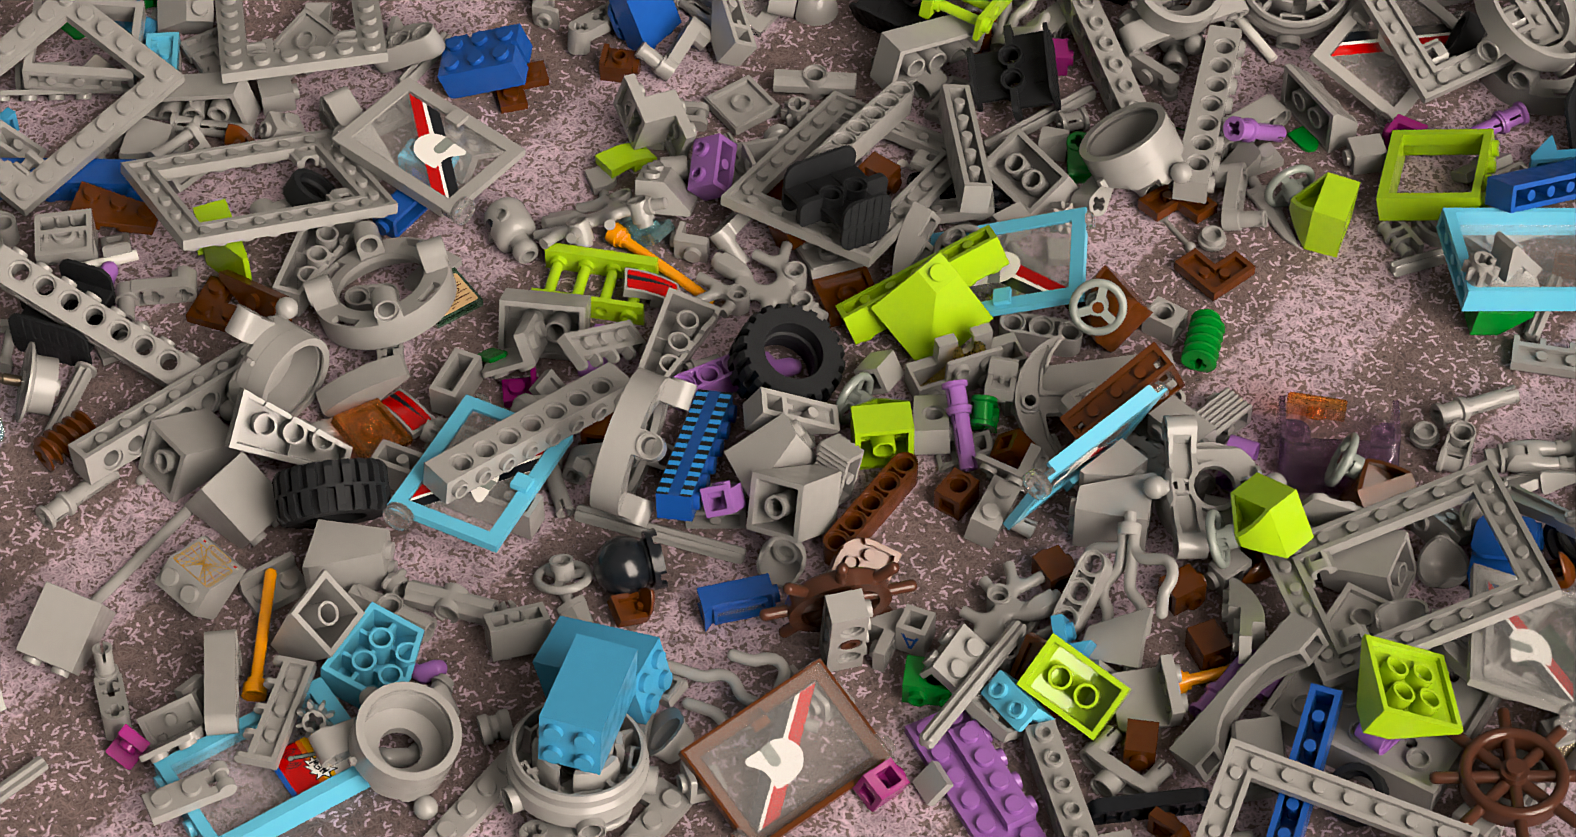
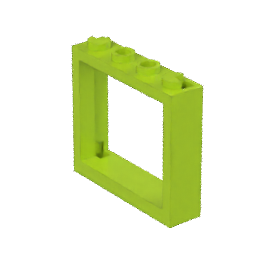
(1428, 206)

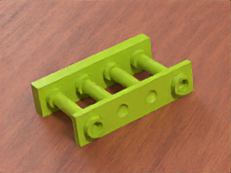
(982, 22)
(603, 263)

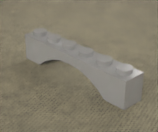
(1288, 649)

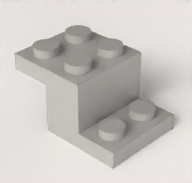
(654, 118)
(65, 236)

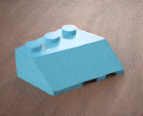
(374, 654)

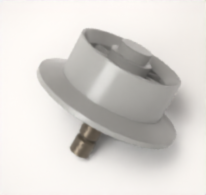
(36, 383)

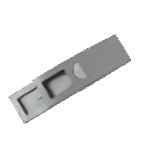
(1244, 618)

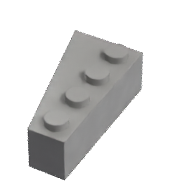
(210, 98)
(310, 257)
(678, 332)
(276, 434)

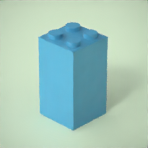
(652, 666)
(587, 704)

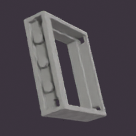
(89, 78)

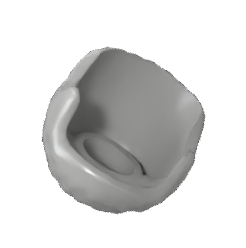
(781, 560)

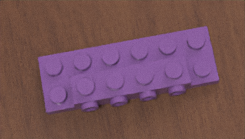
(984, 790)

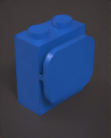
(643, 20)
(1487, 550)

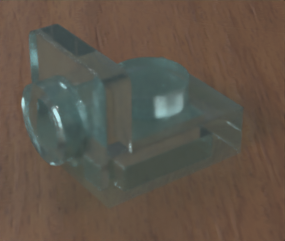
(652, 234)

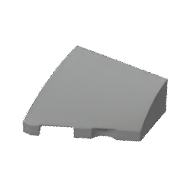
(1121, 638)

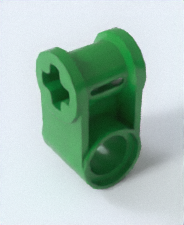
(1075, 165)
(984, 413)

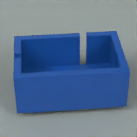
(485, 61)

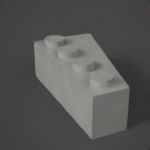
(922, 49)

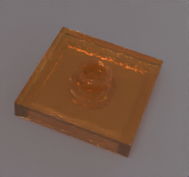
(1316, 407)
(367, 426)

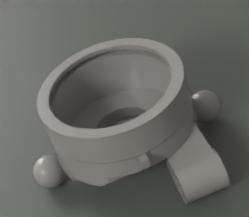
(1163, 24)
(1130, 153)
(282, 360)
(1174, 491)
(403, 708)

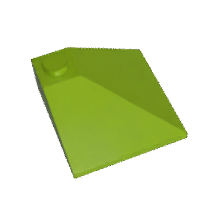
(930, 305)
(1404, 691)

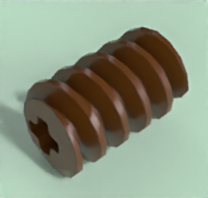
(56, 441)

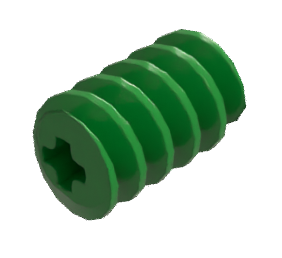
(1203, 341)

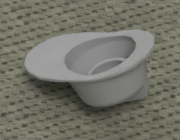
(669, 735)

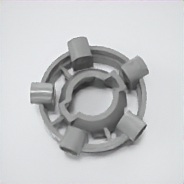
(1292, 28)
(593, 796)

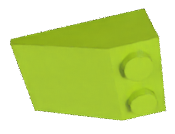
(230, 256)
(1074, 687)

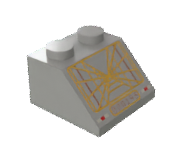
(200, 577)

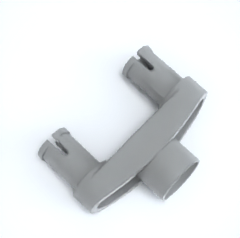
(1115, 776)

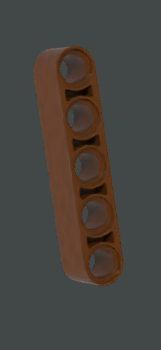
(874, 503)

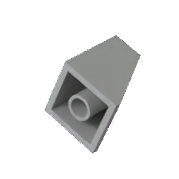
(772, 446)
(185, 452)
(794, 501)
(237, 503)
(1104, 505)
(350, 554)
(1378, 565)
(318, 621)
(63, 630)

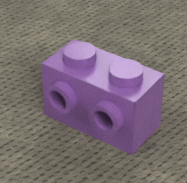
(712, 166)

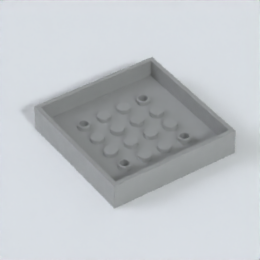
(1402, 767)

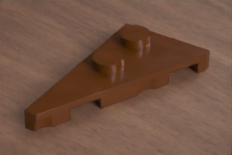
(251, 293)

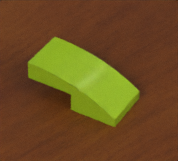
(622, 158)

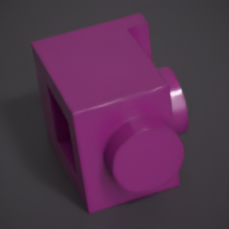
(881, 784)

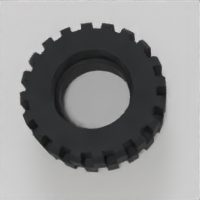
(797, 331)
(331, 491)

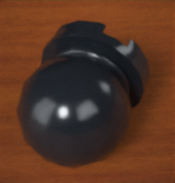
(629, 564)

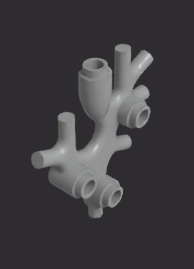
(611, 207)
(787, 287)
(1004, 606)

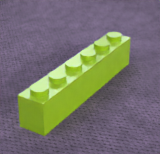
(971, 257)

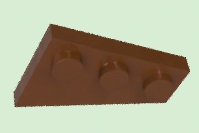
(115, 210)

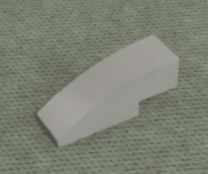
(914, 237)
(363, 385)

